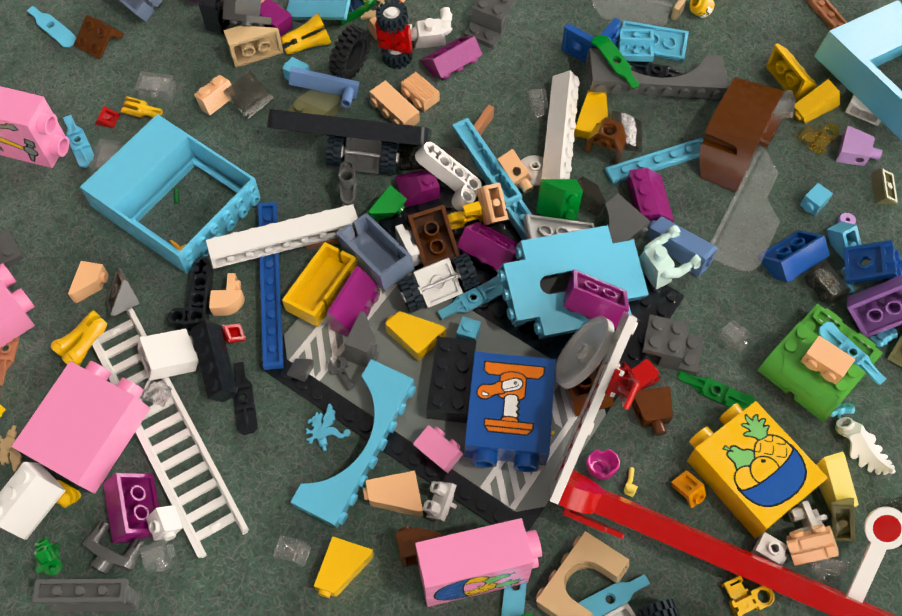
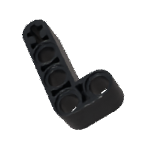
(197, 294)

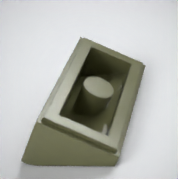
(884, 187)
(843, 520)

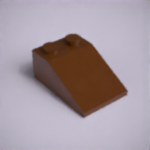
(433, 235)
(578, 394)
(406, 542)

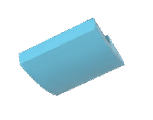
(637, 44)

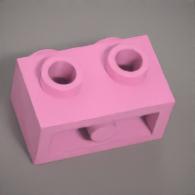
(438, 449)

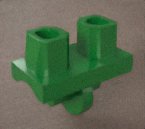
(47, 557)

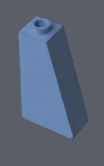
(684, 246)

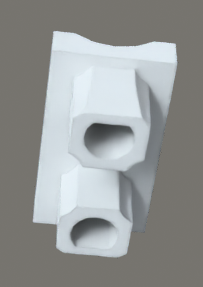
(441, 502)
(808, 516)

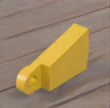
(592, 112)

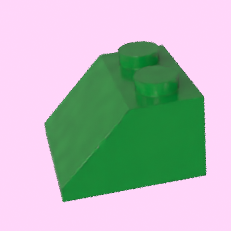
(559, 198)

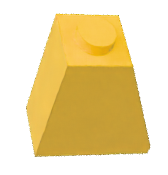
(817, 102)
(413, 333)
(341, 566)

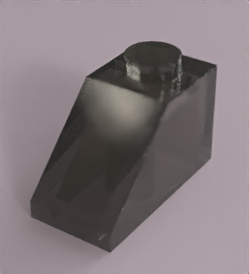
(592, 198)

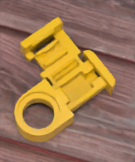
(471, 212)
(743, 601)

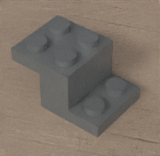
(245, 11)
(489, 21)
(672, 344)

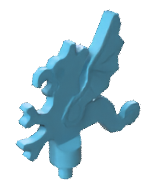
(323, 430)

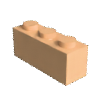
(393, 105)

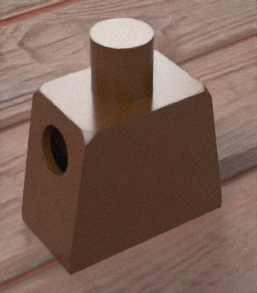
(654, 408)

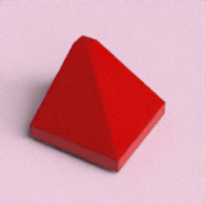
(107, 118)
(233, 333)

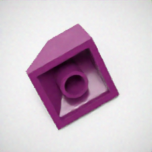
(418, 187)

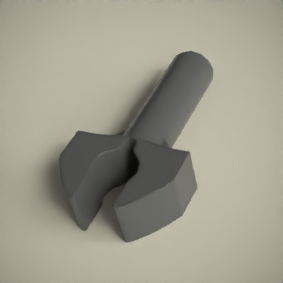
(341, 372)

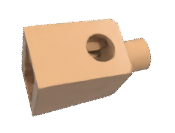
(516, 171)

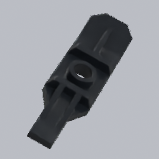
(647, 69)
(244, 409)

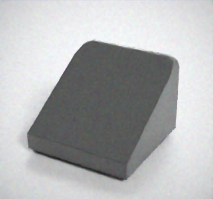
(301, 369)

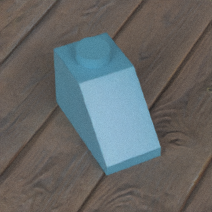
(842, 236)

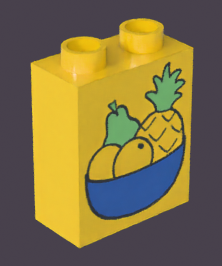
(754, 467)

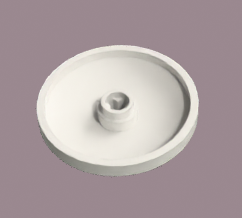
(584, 352)

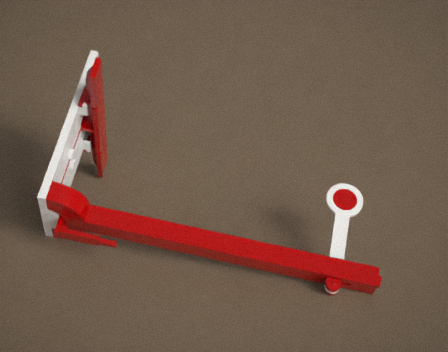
(585, 496)

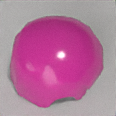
(603, 464)

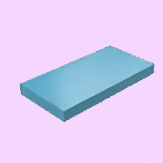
(326, 8)
(668, 42)

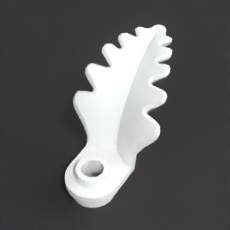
(863, 446)

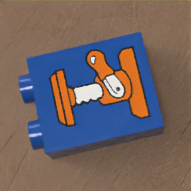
(510, 411)

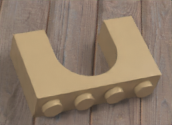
(587, 553)

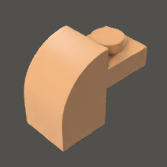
(229, 300)

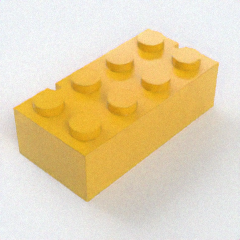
(319, 284)

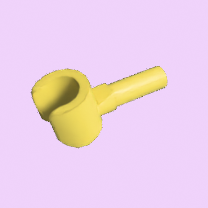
(630, 488)

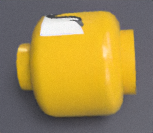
(701, 8)

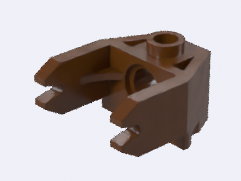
(608, 135)

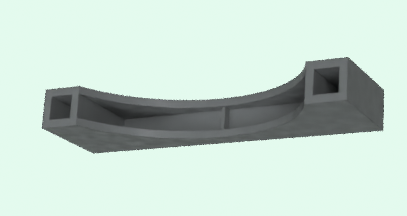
(703, 82)
(624, 224)

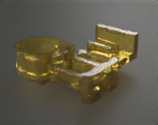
(819, 140)

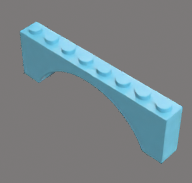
(333, 497)

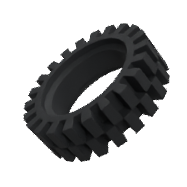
(351, 38)

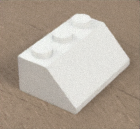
(28, 499)

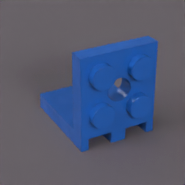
(574, 35)
(884, 262)

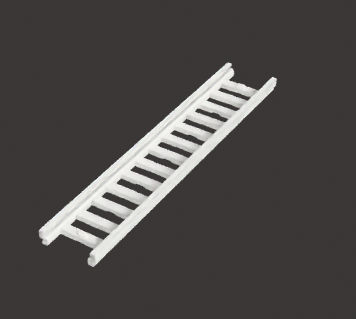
(152, 451)

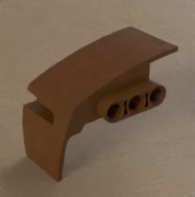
(736, 130)

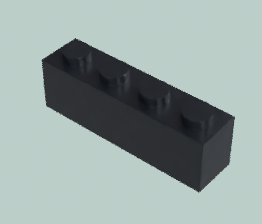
(214, 361)

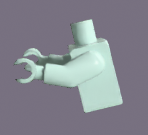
(657, 263)

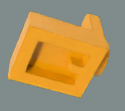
(690, 488)

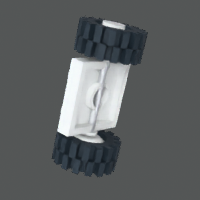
(438, 282)

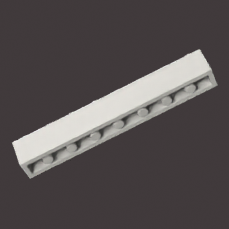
(561, 126)
(279, 236)

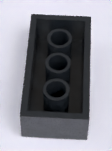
(451, 379)

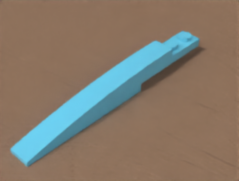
(493, 173)

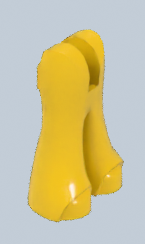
(318, 39)
(78, 342)

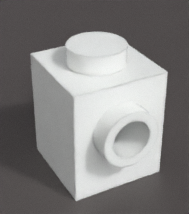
(164, 523)
(770, 549)

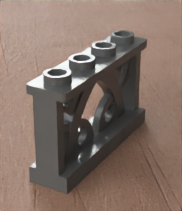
(86, 595)

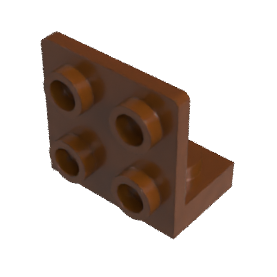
(95, 36)

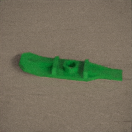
(611, 54)
(727, 395)

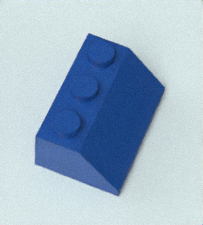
(795, 255)

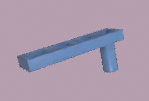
(325, 83)

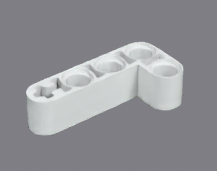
(450, 173)

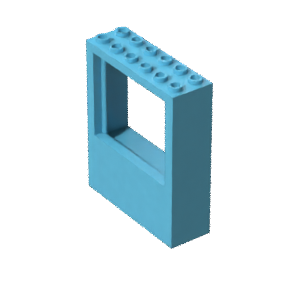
(857, 50)
(148, 170)

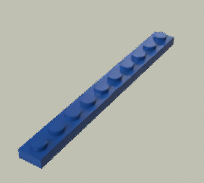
(270, 297)

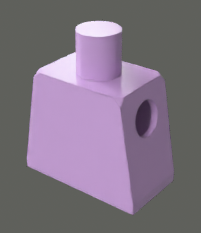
(857, 147)

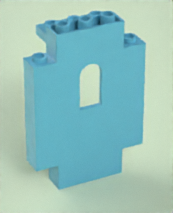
(582, 250)

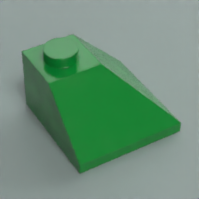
(387, 205)

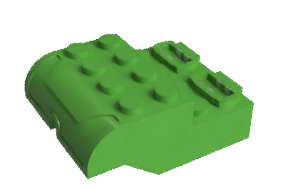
(807, 385)

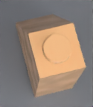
(395, 493)

